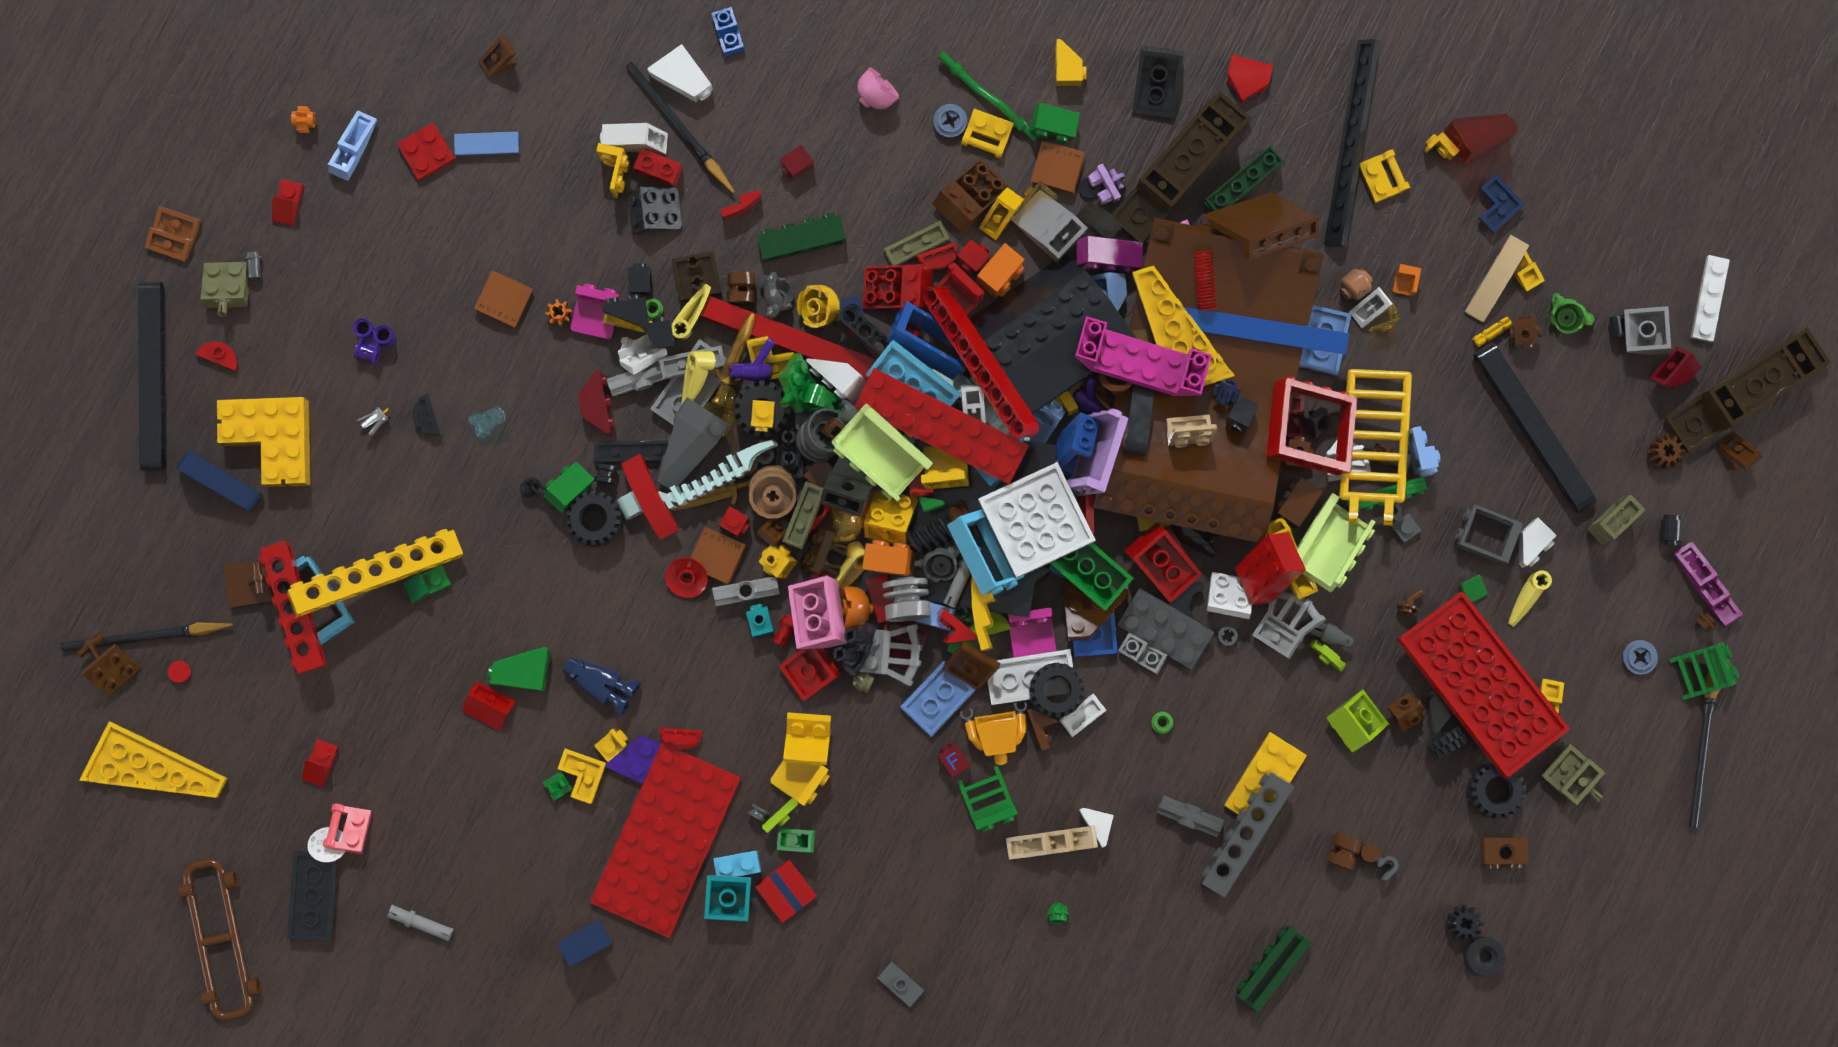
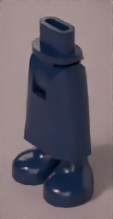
(602, 683)

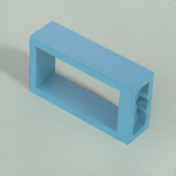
(973, 556)
(338, 625)

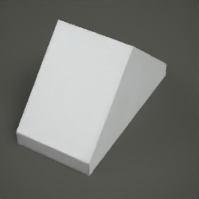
(1370, 307)
(1101, 821)

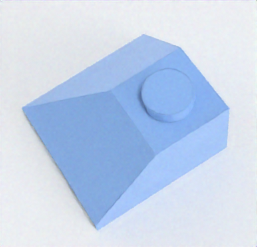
(1113, 286)

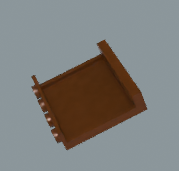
(1264, 224)

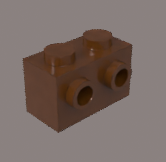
(1298, 502)

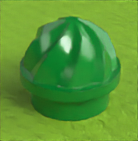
(1058, 913)

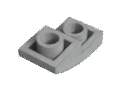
(1143, 653)

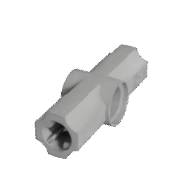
(628, 382)
(760, 588)

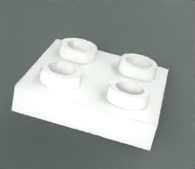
(1228, 596)

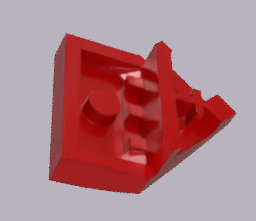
(1248, 76)

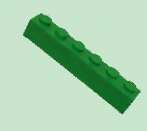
(1414, 486)

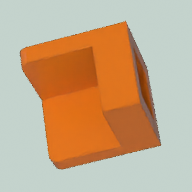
(1406, 280)

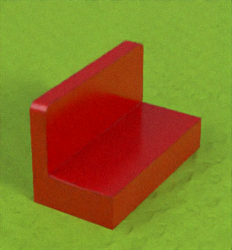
(488, 705)

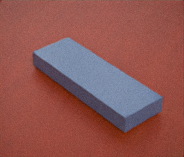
(486, 144)

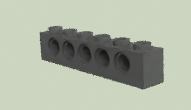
(1222, 883)

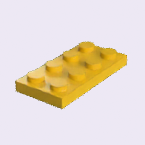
(1271, 756)

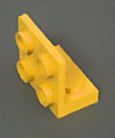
(617, 158)
(945, 470)
(889, 519)
(807, 738)

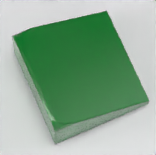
(931, 505)
(1473, 588)

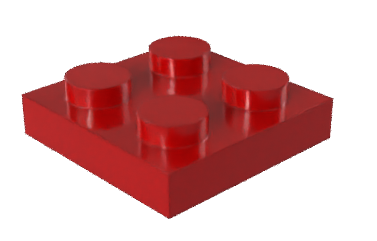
(426, 151)

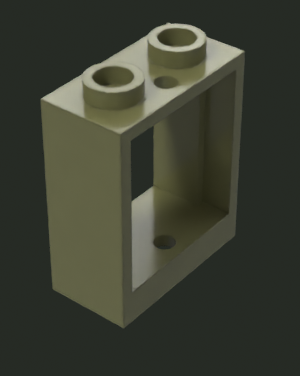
(1612, 521)

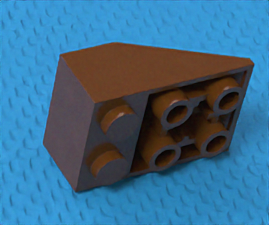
(970, 195)

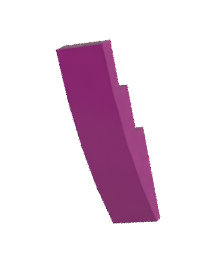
(1707, 584)

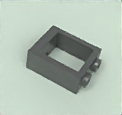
(1509, 541)

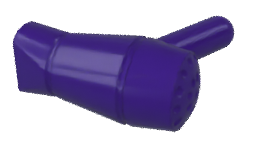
(757, 370)
(1086, 398)

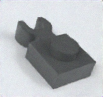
(1404, 526)

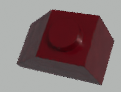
(1676, 369)

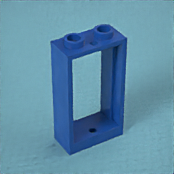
(920, 349)

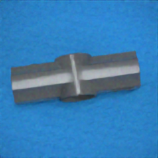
(1190, 816)

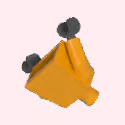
(997, 732)

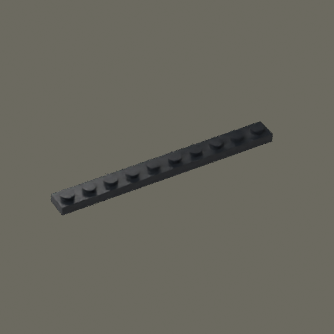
(1352, 143)

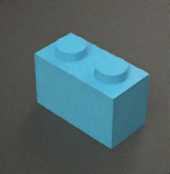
(738, 864)

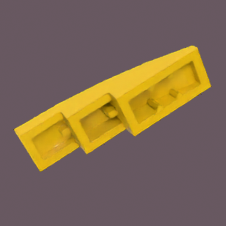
(981, 615)

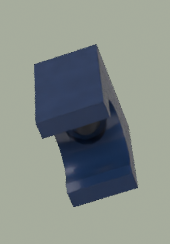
(584, 943)

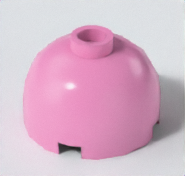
(876, 91)

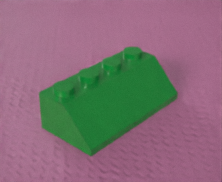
(1094, 574)

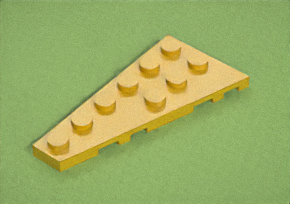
(1172, 324)
(137, 762)

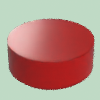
(179, 671)

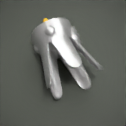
(376, 415)

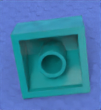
(727, 898)

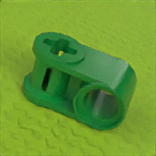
(820, 398)

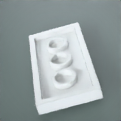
(1014, 675)

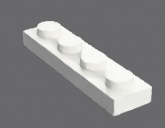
(1709, 298)

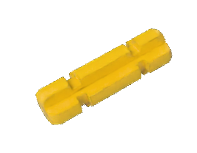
(1492, 331)

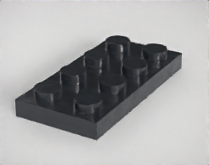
(312, 898)

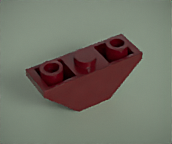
(595, 403)

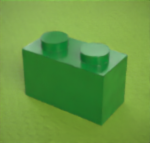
(1054, 122)
(570, 484)

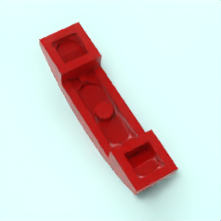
(649, 497)

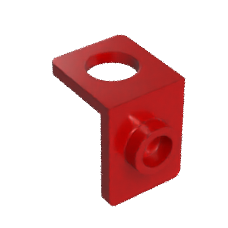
(917, 489)

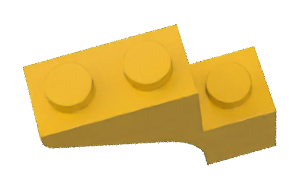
(1302, 585)

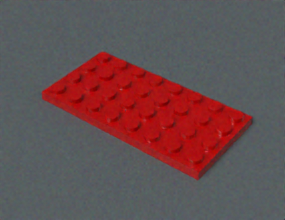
(1483, 685)
(665, 840)

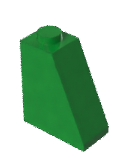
(522, 670)

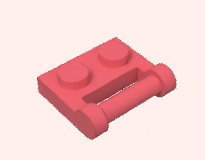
(354, 830)

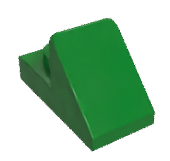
(426, 584)
(795, 840)

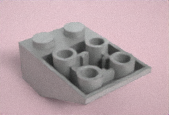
(1049, 225)

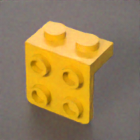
(800, 780)

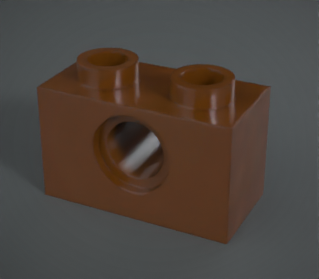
(1517, 851)

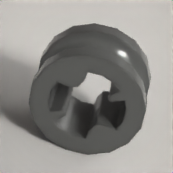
(1221, 632)
(758, 812)

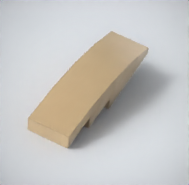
(1496, 278)
(1051, 842)

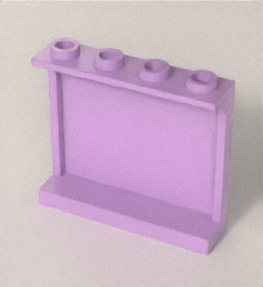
(1093, 473)

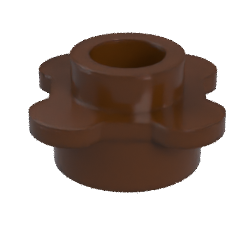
(1706, 621)

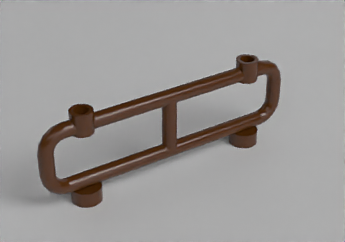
(249, 987)

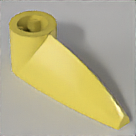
(690, 313)
(696, 372)
(852, 564)
(1529, 595)

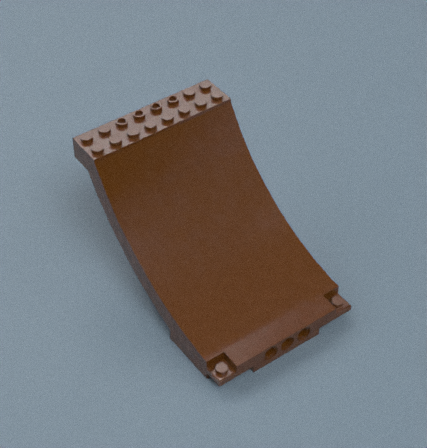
(1230, 481)

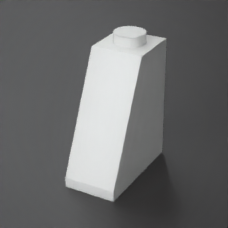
(681, 74)
(634, 137)

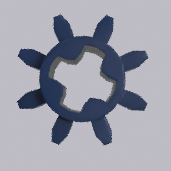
(1226, 392)

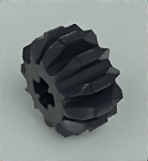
(1467, 914)

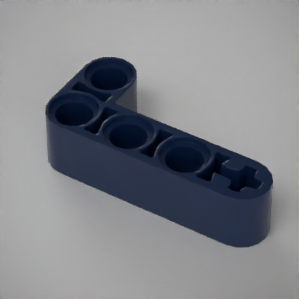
(218, 480)

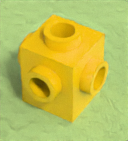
(777, 561)

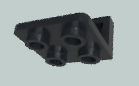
(654, 209)

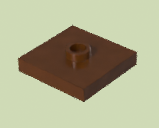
(971, 666)

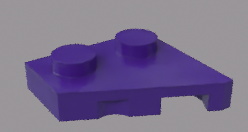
(635, 759)

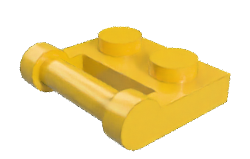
(989, 127)
(1377, 179)

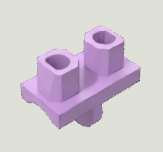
(1110, 193)

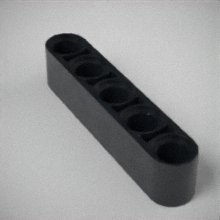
(1139, 420)

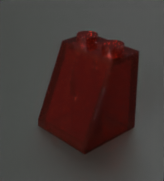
(1480, 135)

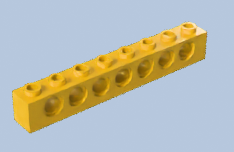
(303, 605)

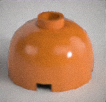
(854, 606)

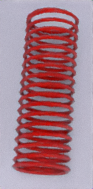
(1204, 279)

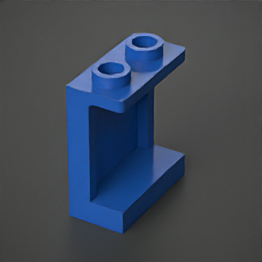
(1076, 439)

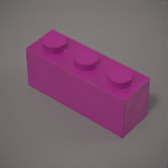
(1109, 254)

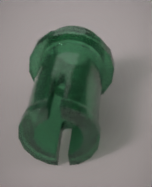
(965, 616)

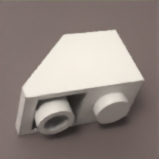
(1533, 540)

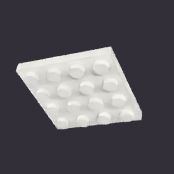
(1036, 520)

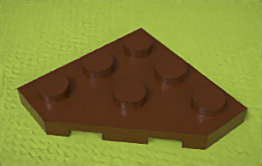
(1083, 614)

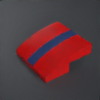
(785, 890)

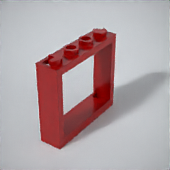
(1278, 427)

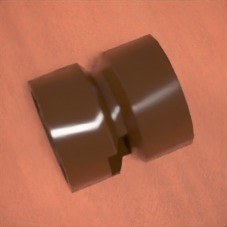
(741, 281)
(1344, 851)

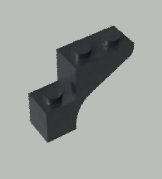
(635, 312)

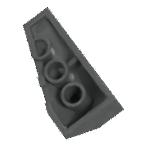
(691, 439)

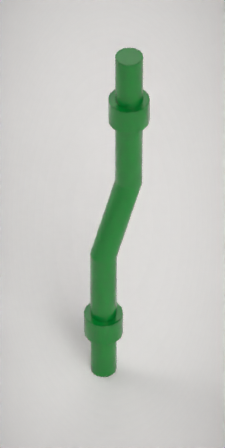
(956, 69)

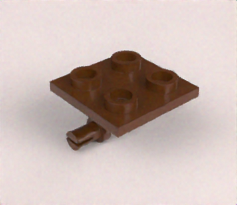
(246, 584)
(108, 669)

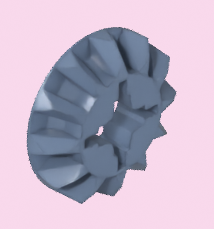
(954, 112)
(1650, 657)

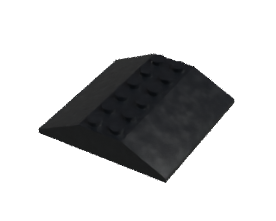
(1039, 327)

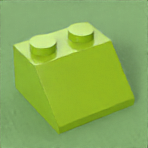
(1357, 721)

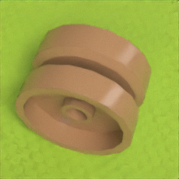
(772, 479)

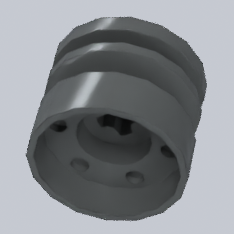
(809, 434)

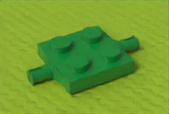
(795, 381)

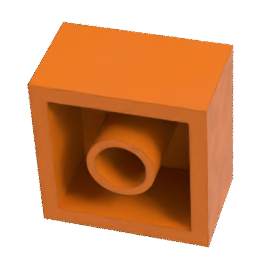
(1000, 271)
(886, 559)

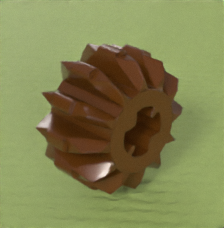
(1673, 449)

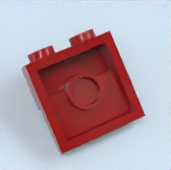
(810, 671)

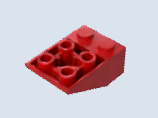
(892, 286)

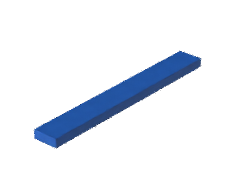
(1270, 331)

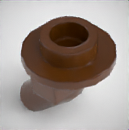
(1407, 606)

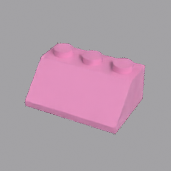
(817, 613)

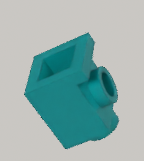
(763, 628)

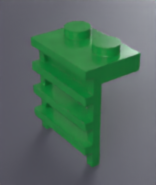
(1719, 666)
(1000, 811)

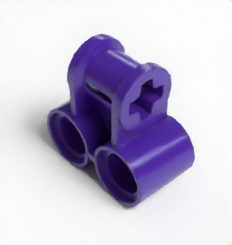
(371, 340)

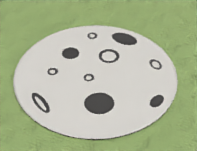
(320, 853)

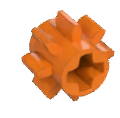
(303, 119)
(558, 306)

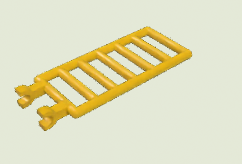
(1402, 436)

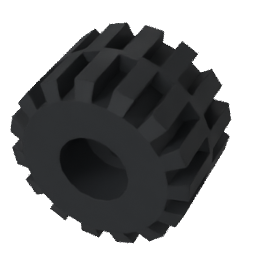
(762, 392)

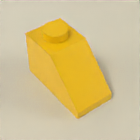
(1068, 66)
(1001, 213)

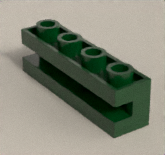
(1245, 180)
(801, 238)
(1273, 968)

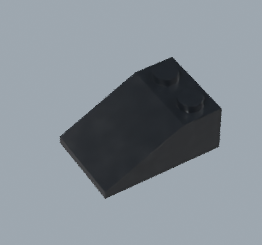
(1157, 81)

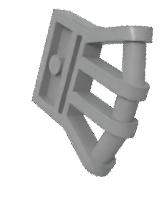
(1282, 636)
(879, 657)

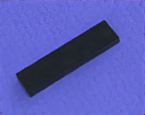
(622, 451)

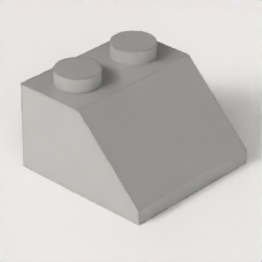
(1648, 330)

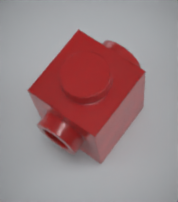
(973, 257)

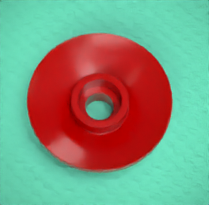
(683, 585)

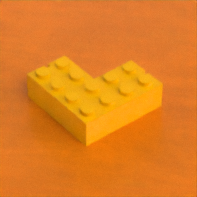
(279, 428)

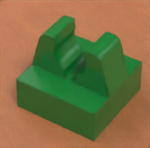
(557, 786)

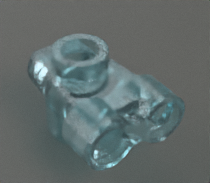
(487, 421)

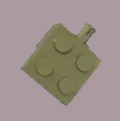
(224, 286)
(1574, 776)

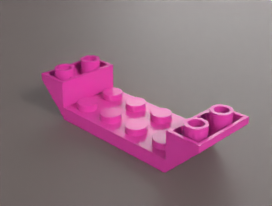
(1141, 361)

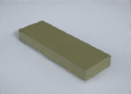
(917, 244)
(803, 516)

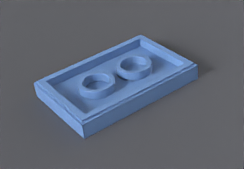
(1324, 361)
(936, 700)

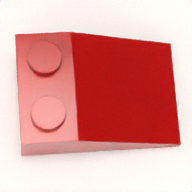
(1163, 562)

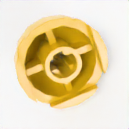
(818, 305)

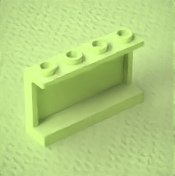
(880, 452)
(1332, 544)

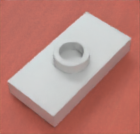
(1083, 716)

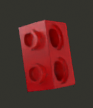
(658, 168)

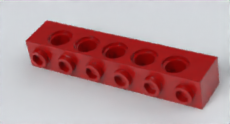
(315, 657)

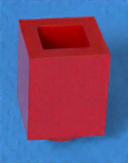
(734, 522)

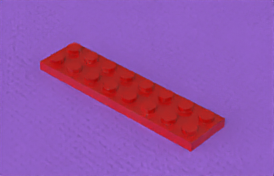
(943, 426)

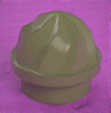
(862, 681)

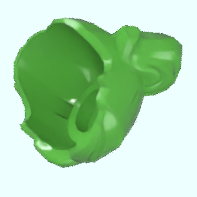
(1576, 315)

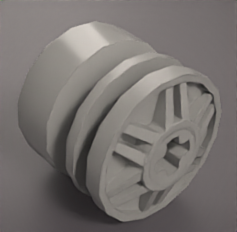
(906, 599)

